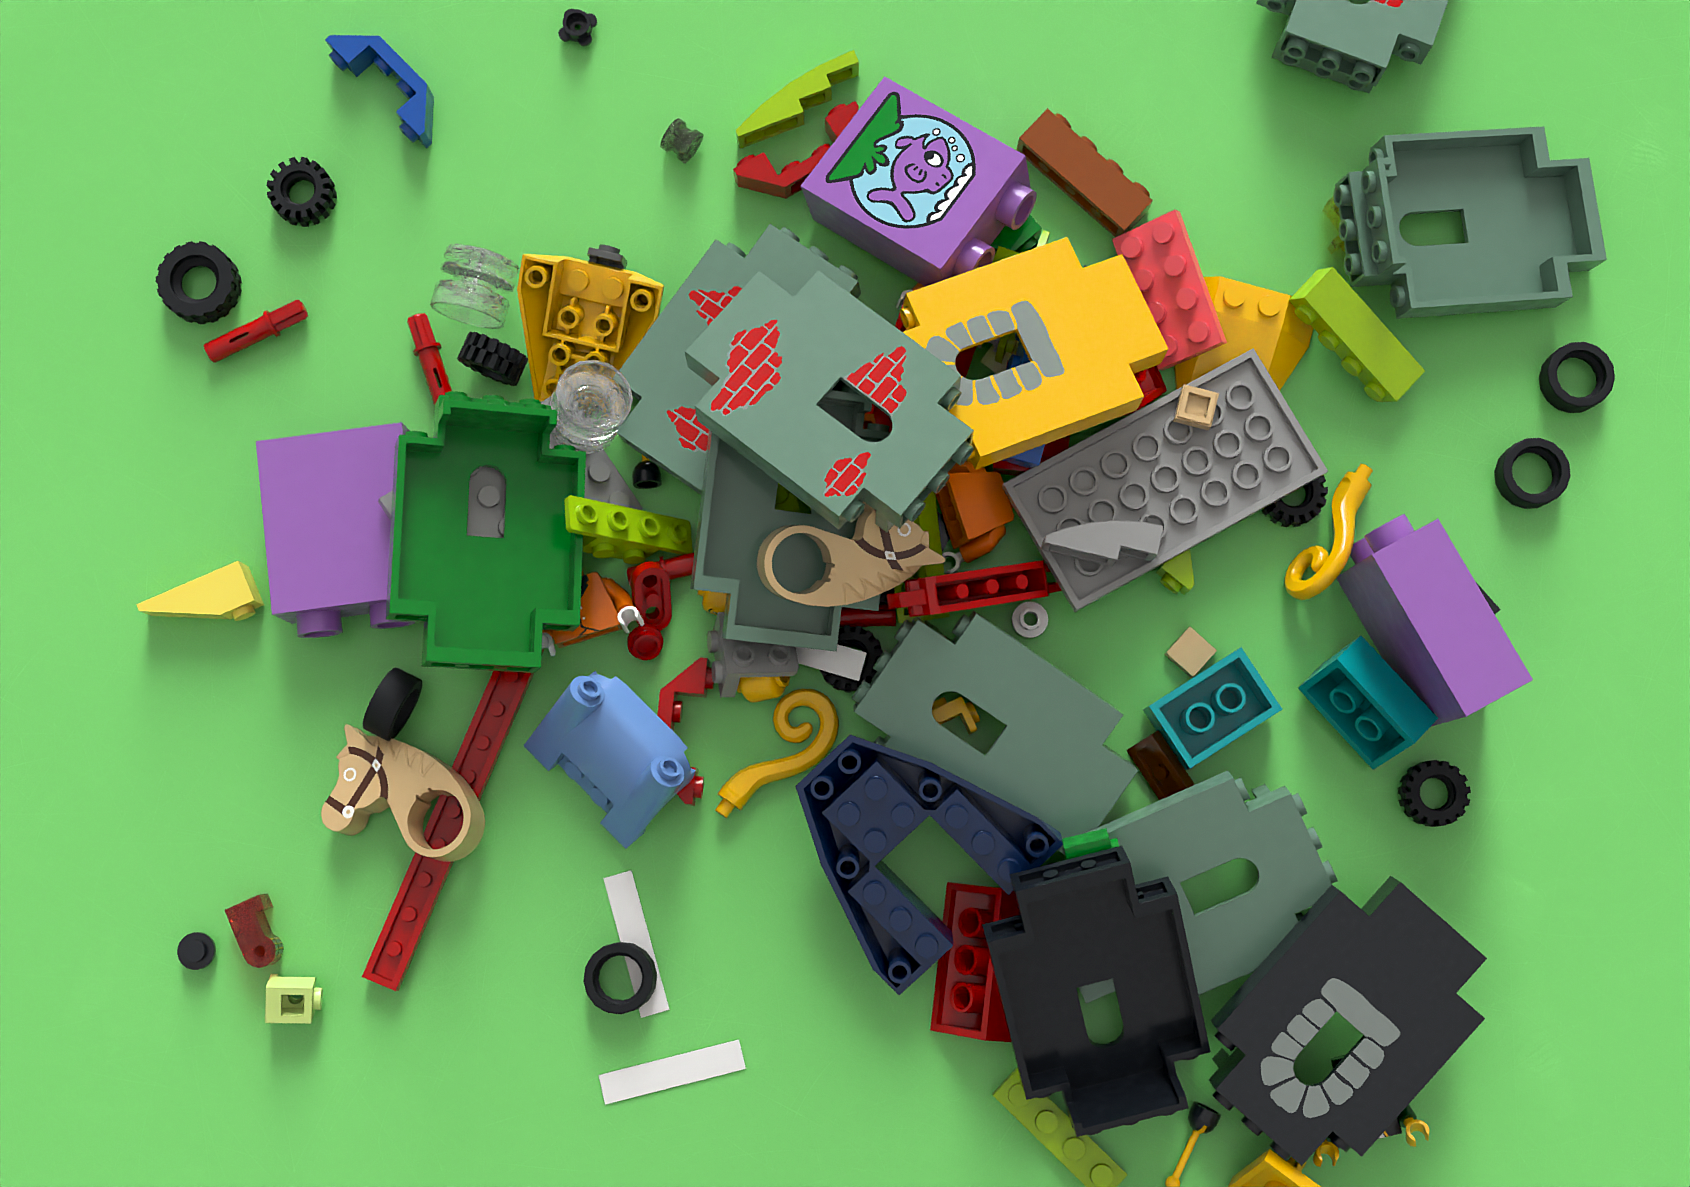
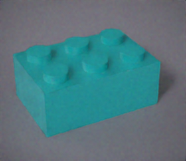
(1368, 703)
(1213, 709)

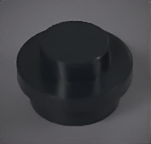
(196, 950)

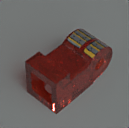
(253, 931)

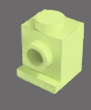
(283, 1007)

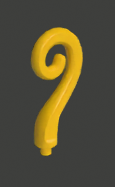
(1327, 567)
(748, 780)

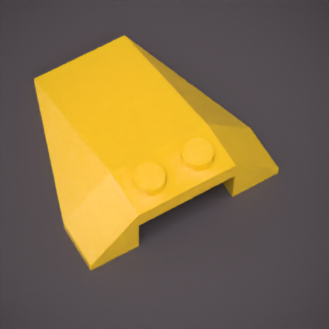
(1251, 320)

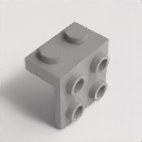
(746, 659)

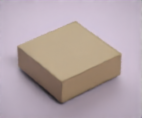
(1196, 407)
(1190, 652)

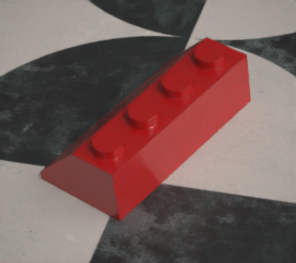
(965, 985)

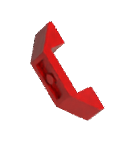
(759, 175)
(691, 682)

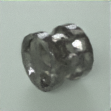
(681, 140)

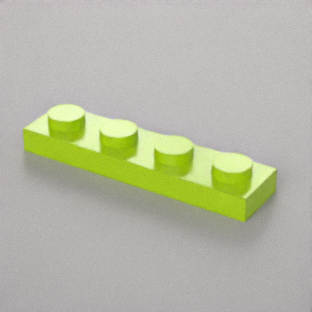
(1056, 1133)

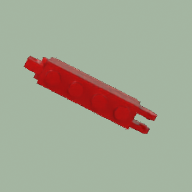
(974, 589)

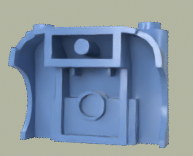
(613, 752)

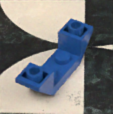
(360, 51)

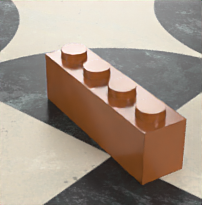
(1084, 173)

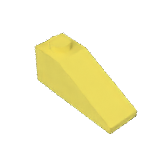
(217, 595)

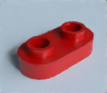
(652, 594)

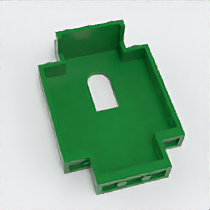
(478, 593)

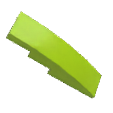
(786, 107)

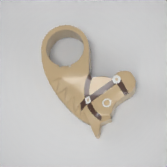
(854, 566)
(406, 779)

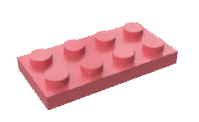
(1172, 287)

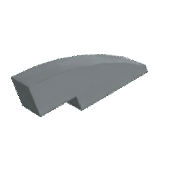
(1105, 541)

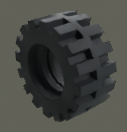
(1455, 786)

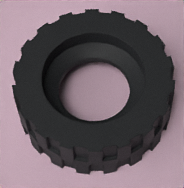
(183, 259)

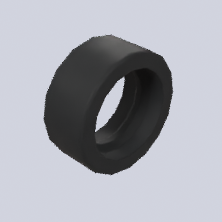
(1592, 356)
(1549, 452)
(392, 704)
(592, 983)

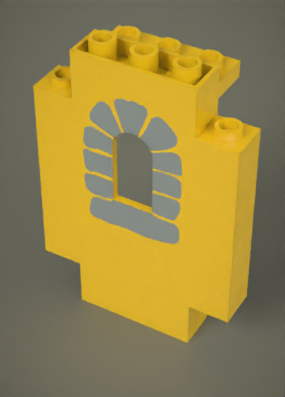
(1078, 327)

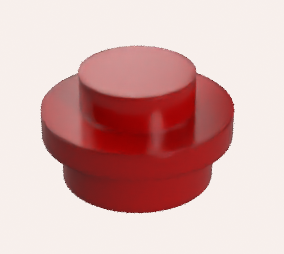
(645, 642)

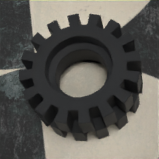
(287, 178)
(492, 358)
(1303, 513)
(867, 643)

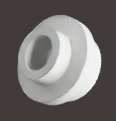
(1021, 627)

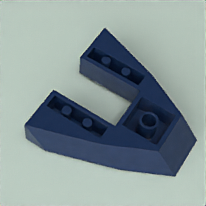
(866, 804)

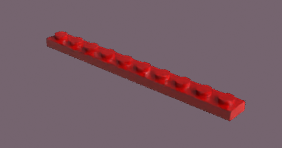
(426, 875)

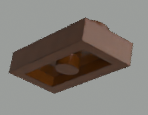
(1160, 766)

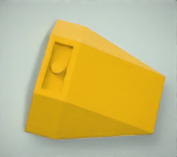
(581, 313)

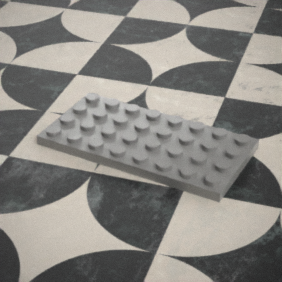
(1169, 476)

